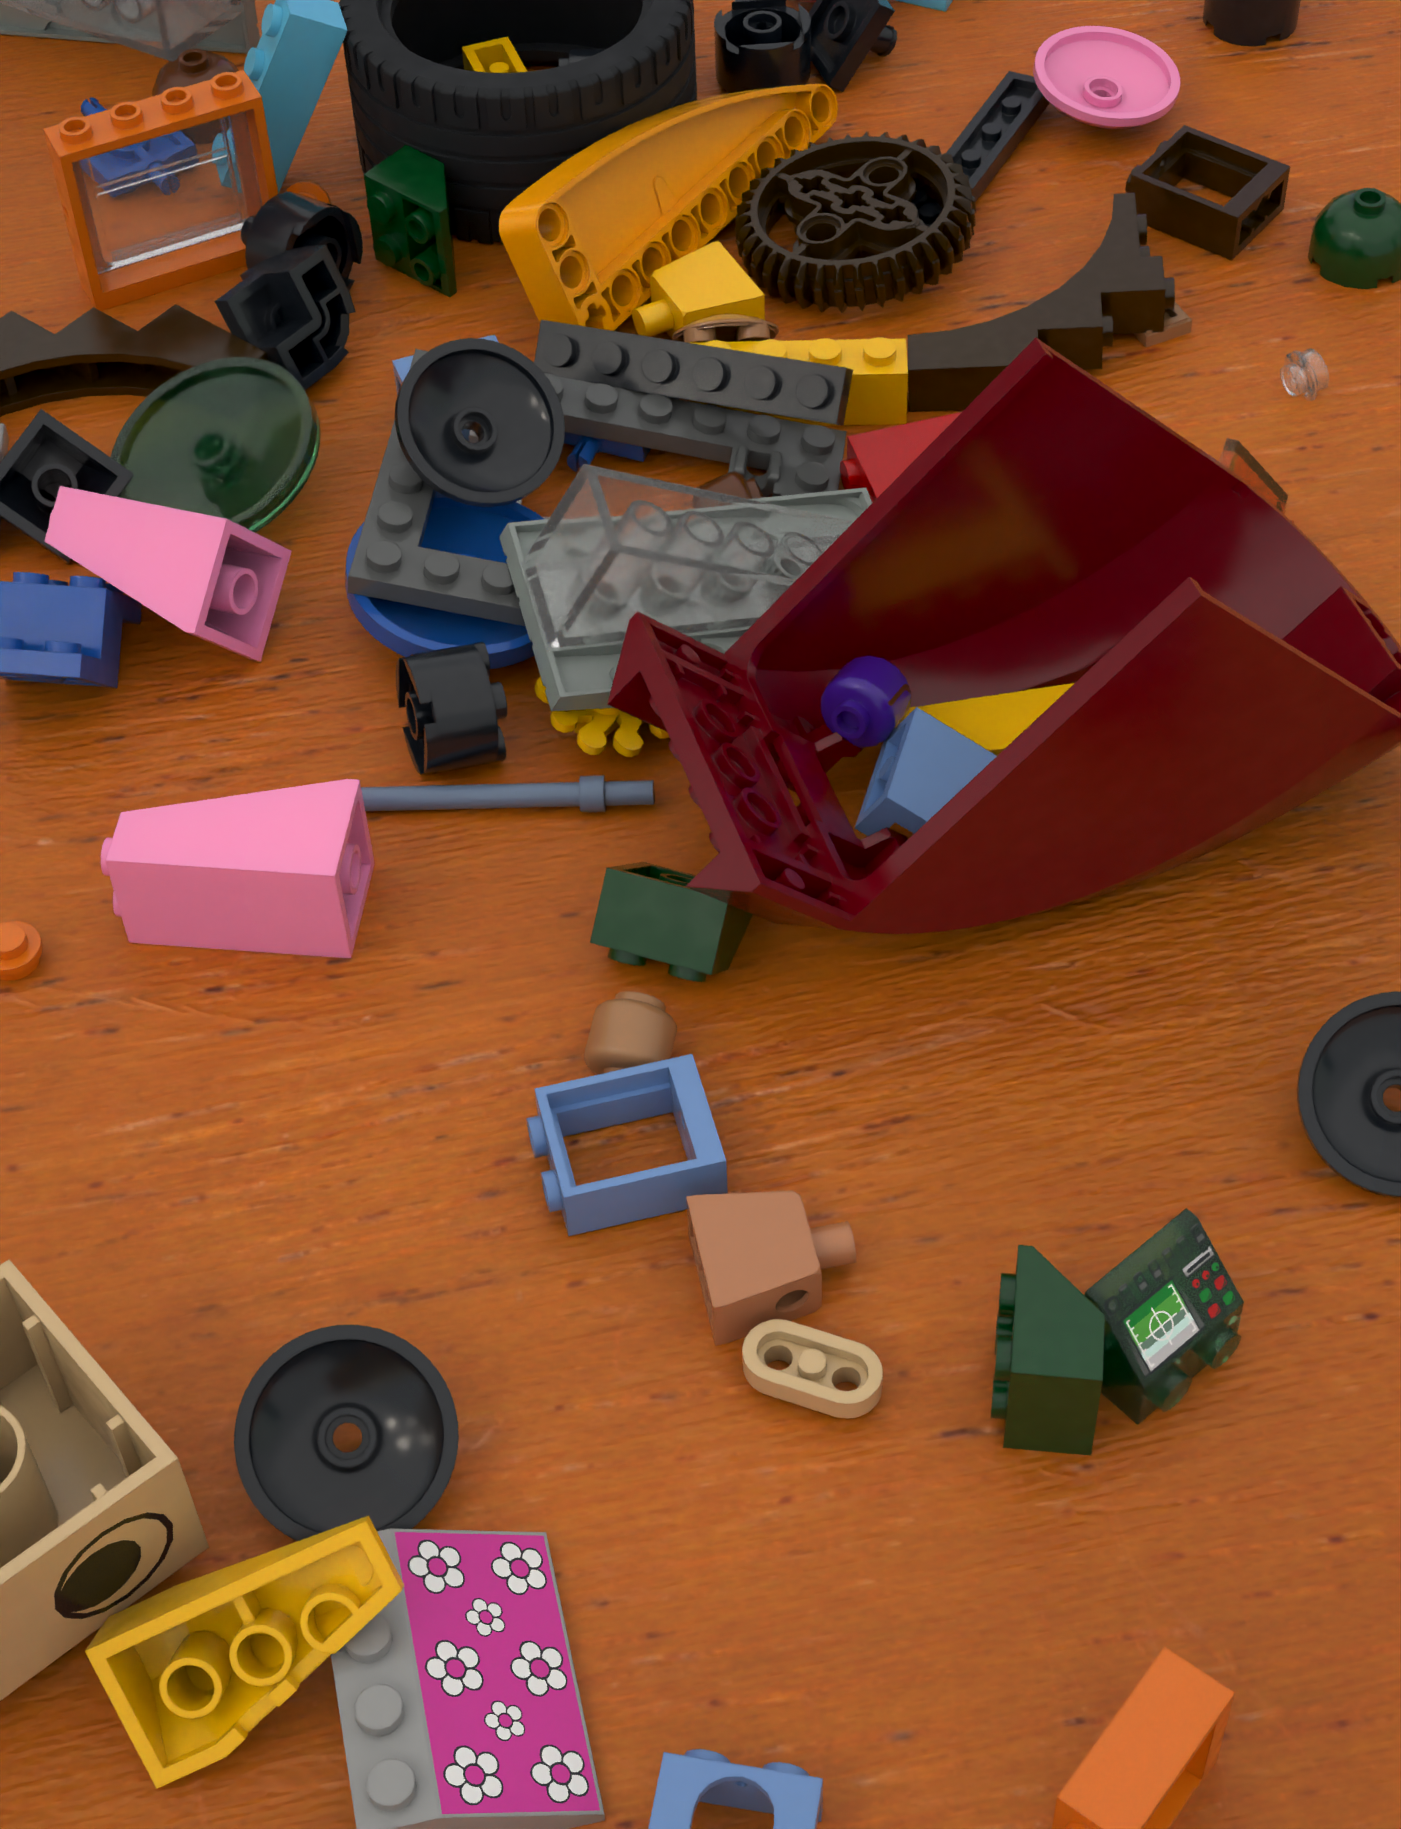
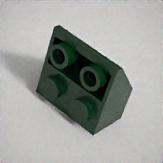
(412, 218)
(1046, 1359)

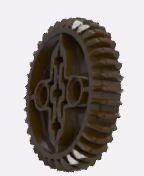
(855, 221)

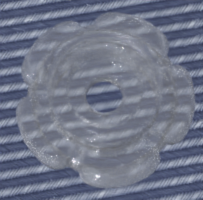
(1304, 374)

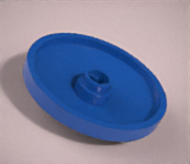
(419, 629)

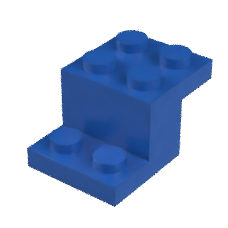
(63, 630)

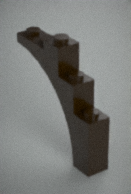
(1112, 294)
(105, 356)

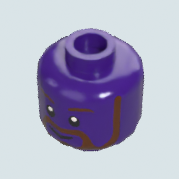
(869, 698)

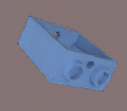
(615, 1100)

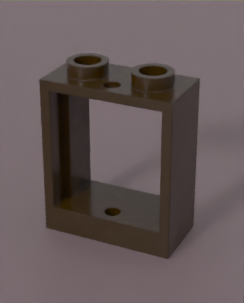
(1248, 177)

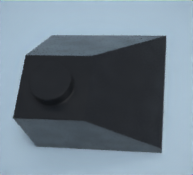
(43, 461)

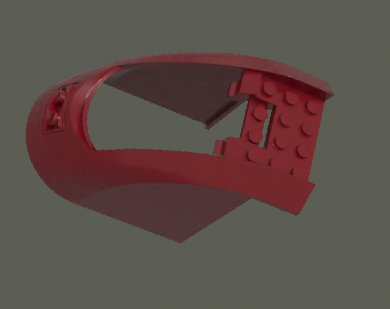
(1016, 555)

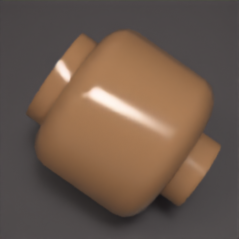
(629, 1033)

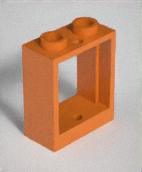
(1150, 1752)

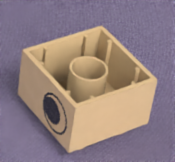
(85, 1491)

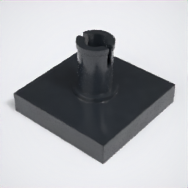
(846, 33)

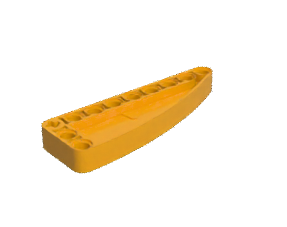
(648, 197)

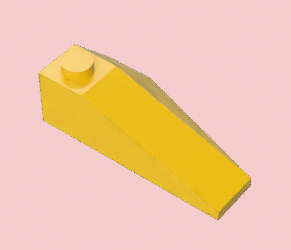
(232, 1645)

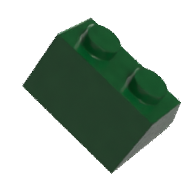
(654, 916)

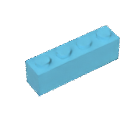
(292, 68)

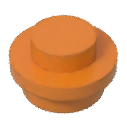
(19, 950)

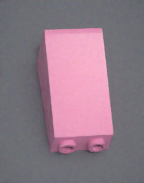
(178, 563)
(246, 871)

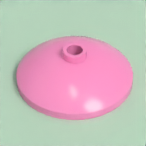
(1106, 77)

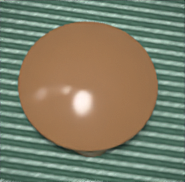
(727, 329)

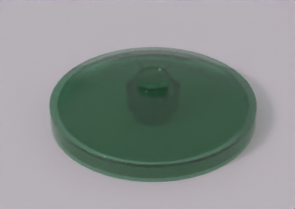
(222, 442)

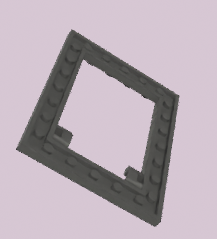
(397, 569)

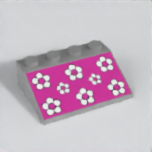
(466, 1692)

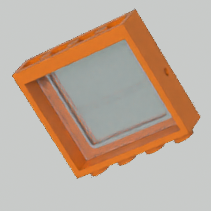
(162, 186)

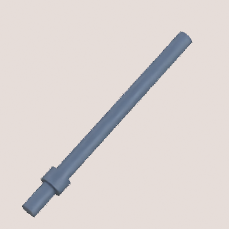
(590, 793)

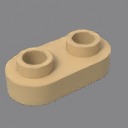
(816, 1366)

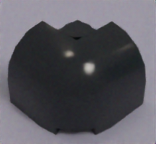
(293, 311)

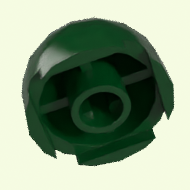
(1358, 239)

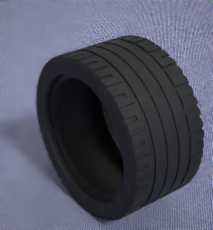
(509, 127)

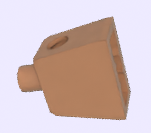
(760, 1258)

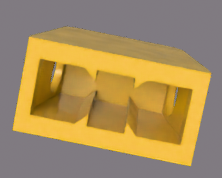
(697, 288)

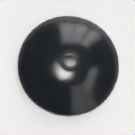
(497, 397)
(1343, 1092)
(337, 1379)

